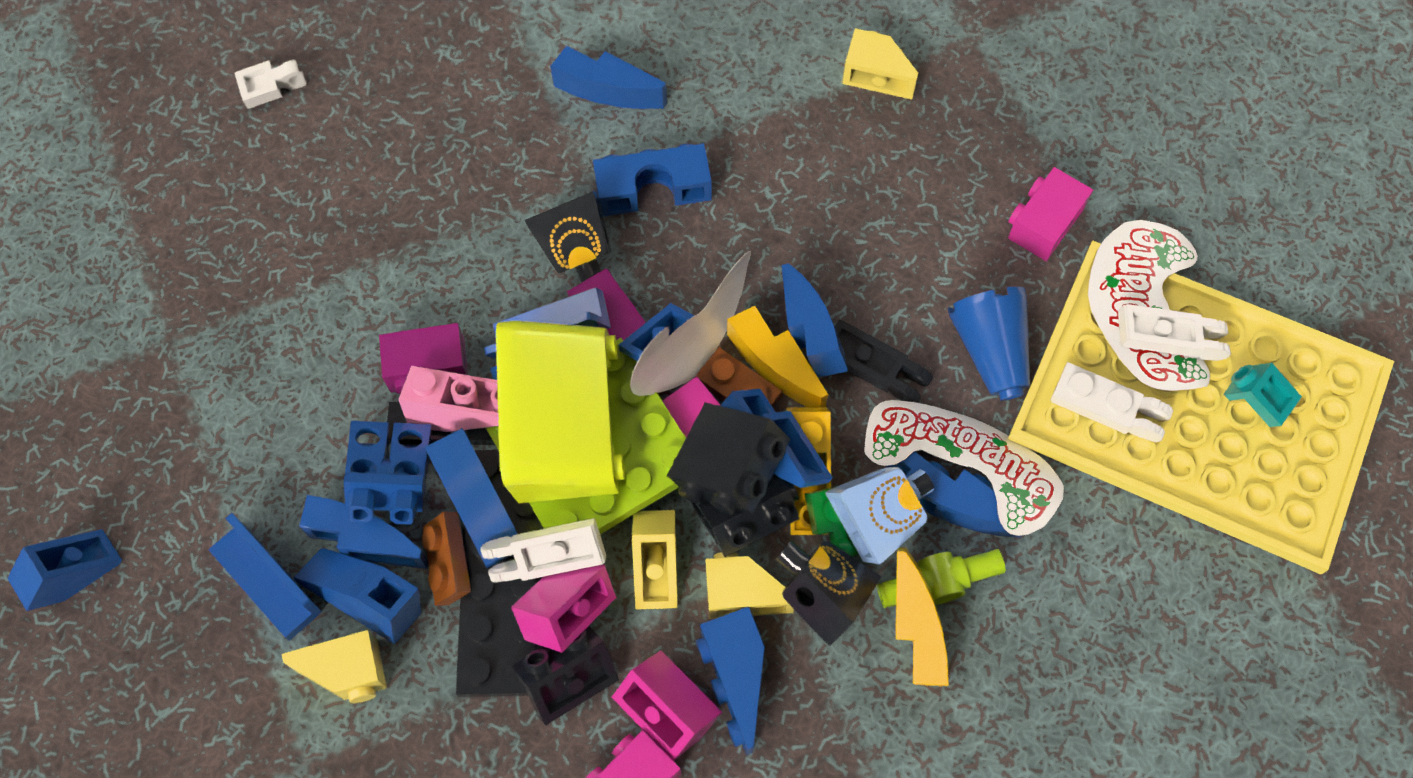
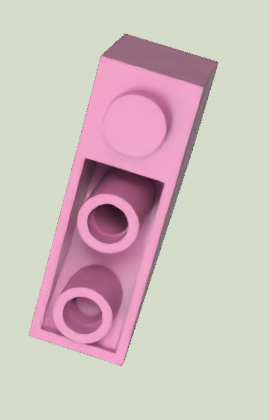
(449, 400)

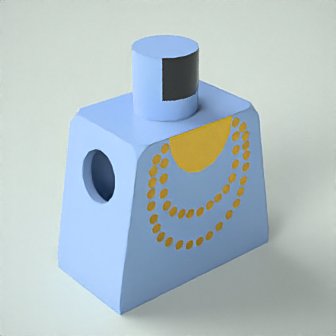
(881, 510)

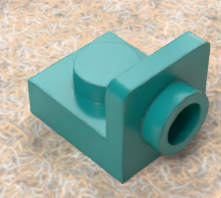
(1264, 391)

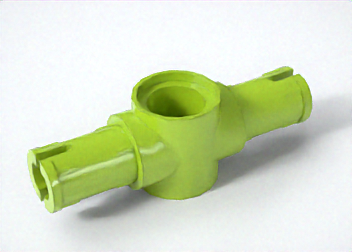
(948, 575)

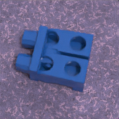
(381, 483)

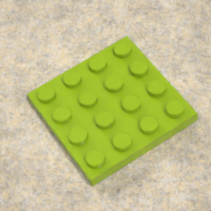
(649, 444)

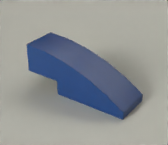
(607, 81)
(812, 324)
(801, 461)
(470, 491)
(365, 541)

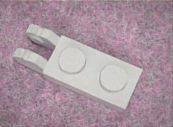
(1172, 332)
(1110, 403)
(546, 551)

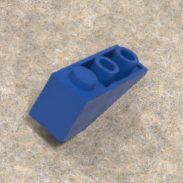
(363, 592)
(737, 658)

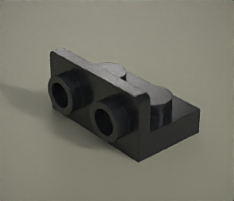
(566, 678)

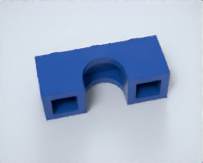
(678, 168)

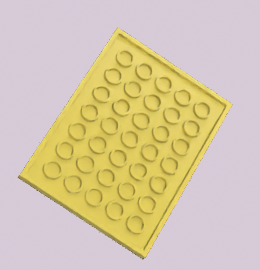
(1218, 457)

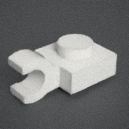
(263, 82)

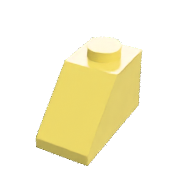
(879, 65)
(654, 559)
(742, 583)
(343, 666)

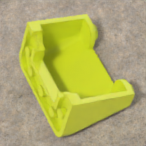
(555, 411)

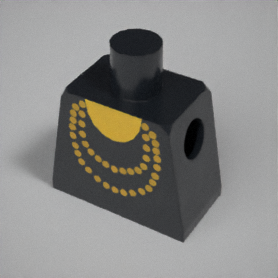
(573, 235)
(826, 587)

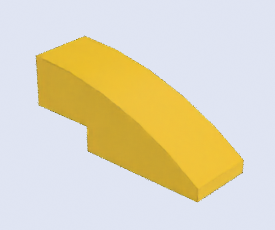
(776, 358)
(920, 621)

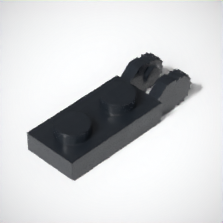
(880, 363)

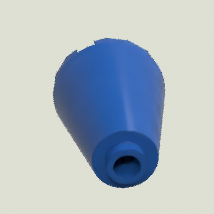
(996, 338)

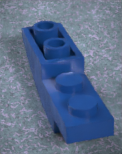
(963, 502)

